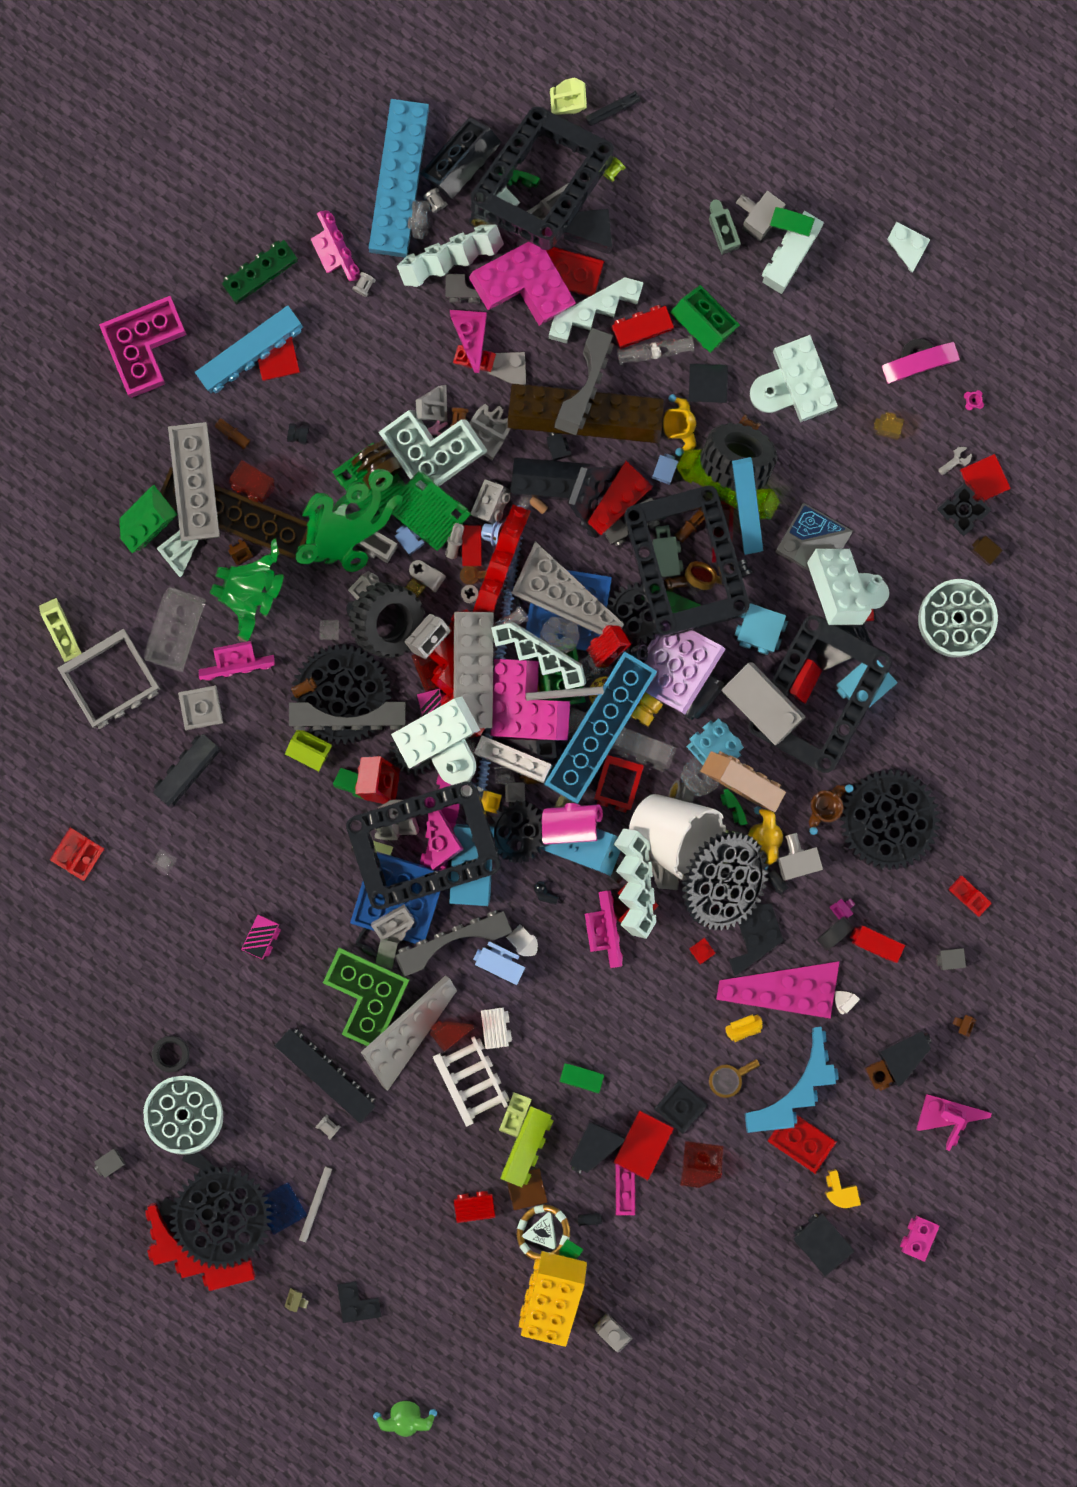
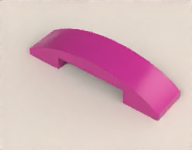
(920, 362)

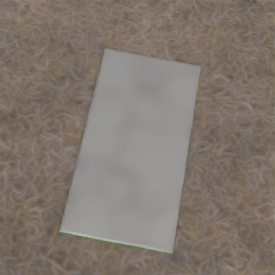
(386, 954)

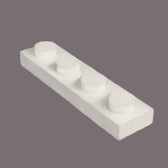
(513, 759)

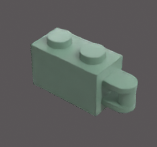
(723, 228)
(667, 553)

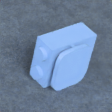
(499, 962)

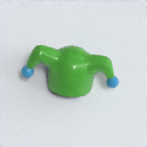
(405, 1419)

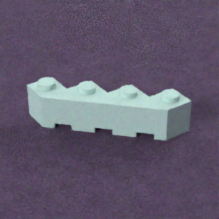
(441, 258)
(603, 302)
(549, 657)
(638, 892)

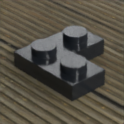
(353, 1308)

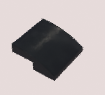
(708, 383)

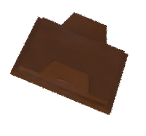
(529, 1194)

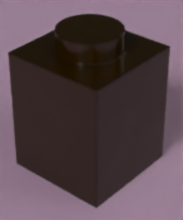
(986, 550)

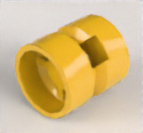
(646, 708)

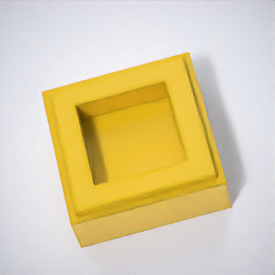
(491, 801)

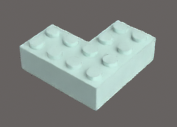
(435, 457)

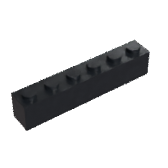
(325, 1075)

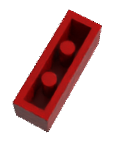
(642, 326)

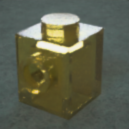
(888, 426)

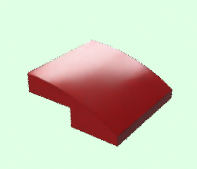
(84, 858)

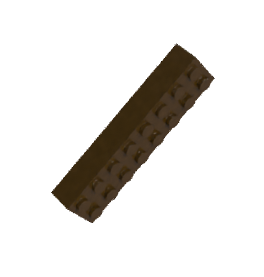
(609, 416)
(250, 519)

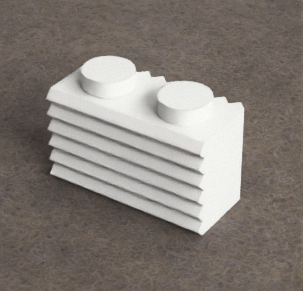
(495, 1029)

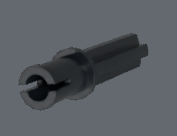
(613, 108)

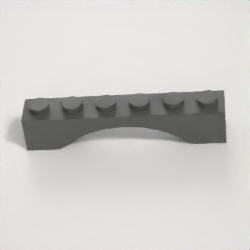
(572, 410)
(388, 714)
(416, 958)

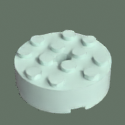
(940, 628)
(203, 1118)

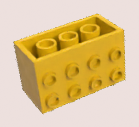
(552, 1298)

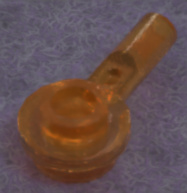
(470, 575)

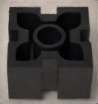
(964, 520)

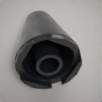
(709, 692)

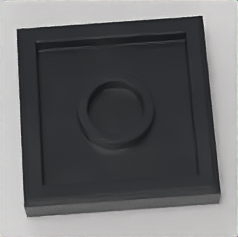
(680, 1107)

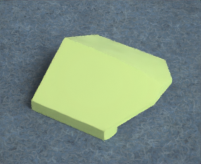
(568, 97)

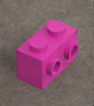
(919, 1238)

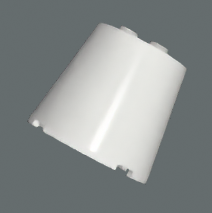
(675, 830)

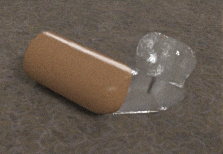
(533, 501)

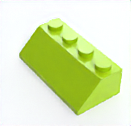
(525, 1147)

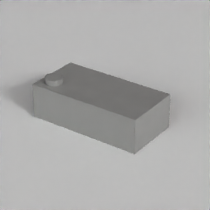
(763, 703)

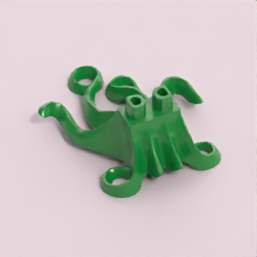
(334, 533)
(244, 589)

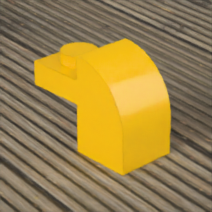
(841, 1197)

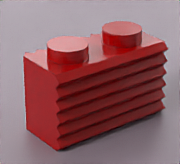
(608, 646)
(474, 1207)

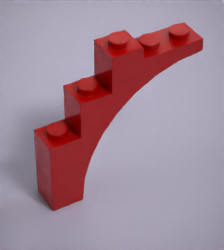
(501, 559)
(444, 673)
(166, 1250)

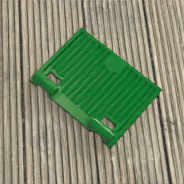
(396, 486)
(429, 511)

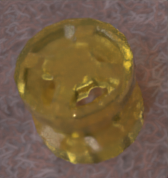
(415, 587)

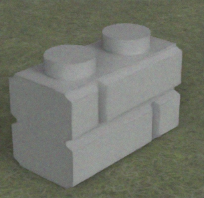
(427, 636)

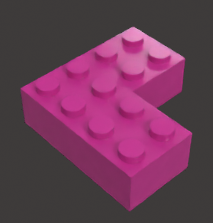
(526, 272)
(134, 337)
(522, 718)

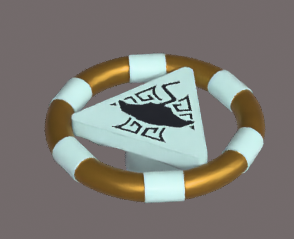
(542, 1231)

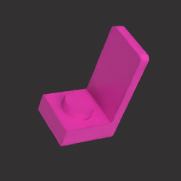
(954, 1115)

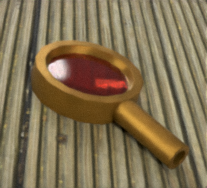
(701, 575)

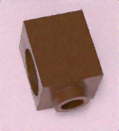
(872, 1069)

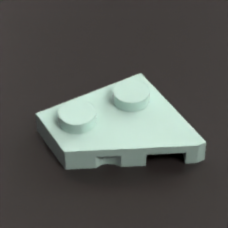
(908, 244)
(177, 552)

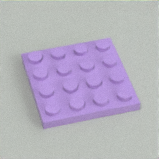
(681, 667)

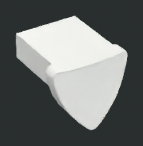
(523, 941)
(845, 1001)

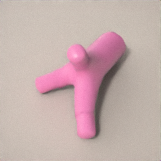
(435, 428)

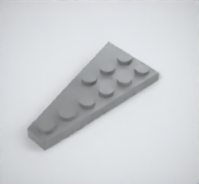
(557, 591)
(397, 1044)

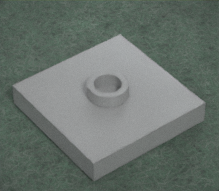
(200, 708)

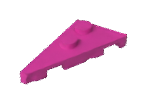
(471, 332)

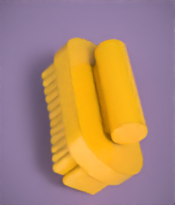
(744, 1027)

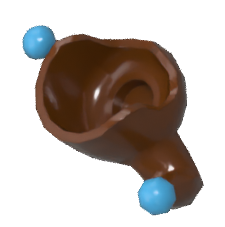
(827, 806)

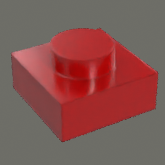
(702, 951)

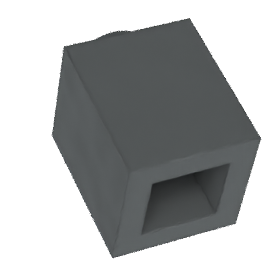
(951, 959)
(109, 1163)

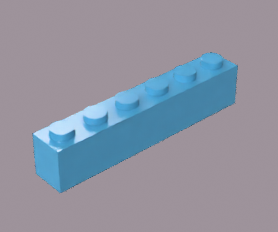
(249, 349)

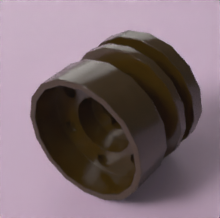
(374, 458)

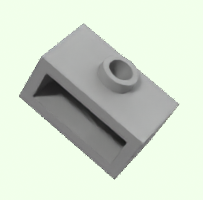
(378, 546)

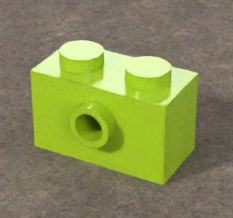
(308, 749)

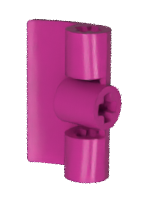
(570, 823)

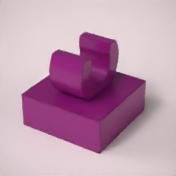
(842, 908)

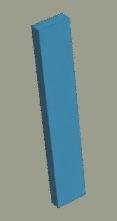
(747, 505)

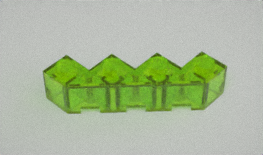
(692, 471)

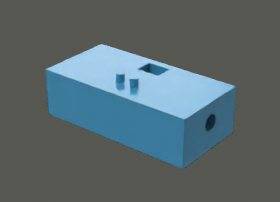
(597, 855)
(476, 891)

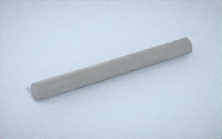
(564, 693)
(315, 1204)

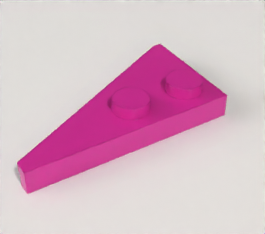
(442, 838)
(931, 1113)

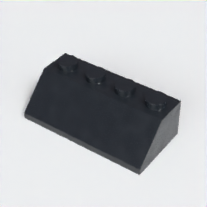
(461, 157)
(544, 478)
(187, 770)

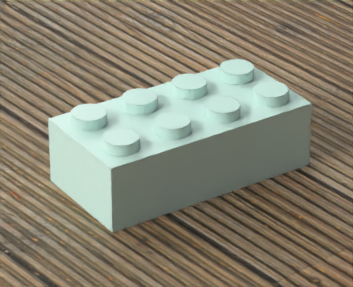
(789, 257)

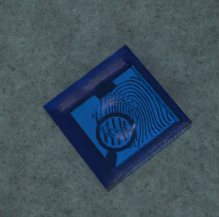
(284, 1207)

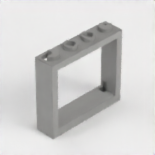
(90, 654)

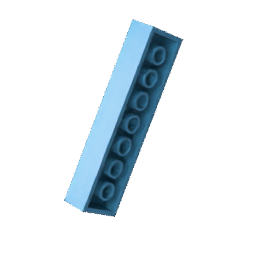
(398, 177)
(600, 728)

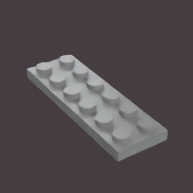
(194, 482)
(474, 663)

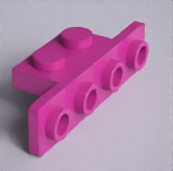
(332, 249)
(235, 659)
(603, 930)

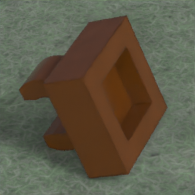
(240, 552)
(965, 1025)

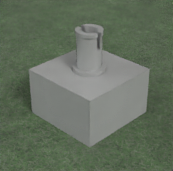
(760, 214)
(798, 861)

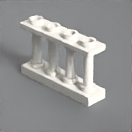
(460, 1096)

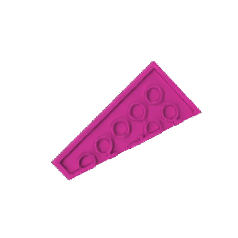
(795, 990)

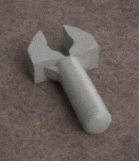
(955, 461)

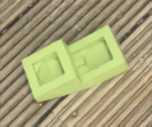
(515, 1114)

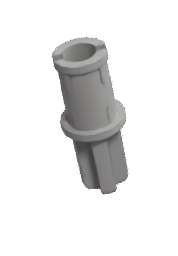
(454, 541)

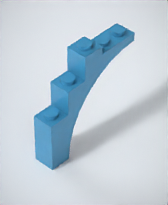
(802, 1095)

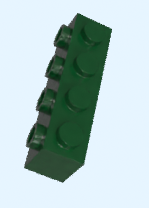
(260, 271)

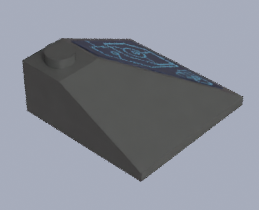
(809, 532)

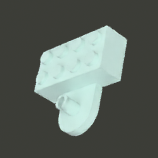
(797, 382)
(842, 590)
(441, 738)

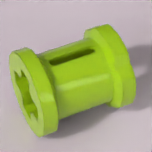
(614, 168)

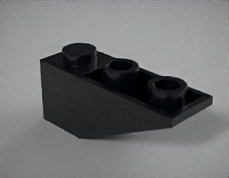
(534, 747)

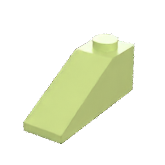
(59, 629)

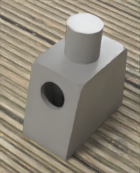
(612, 1333)

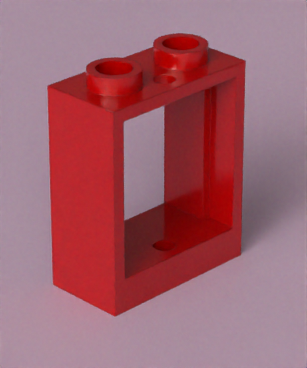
(620, 806)
(877, 943)

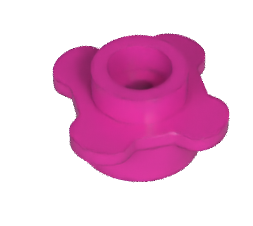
(974, 395)

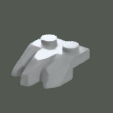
(490, 429)
(393, 831)

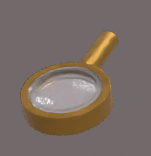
(727, 1080)

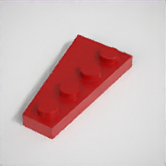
(624, 492)

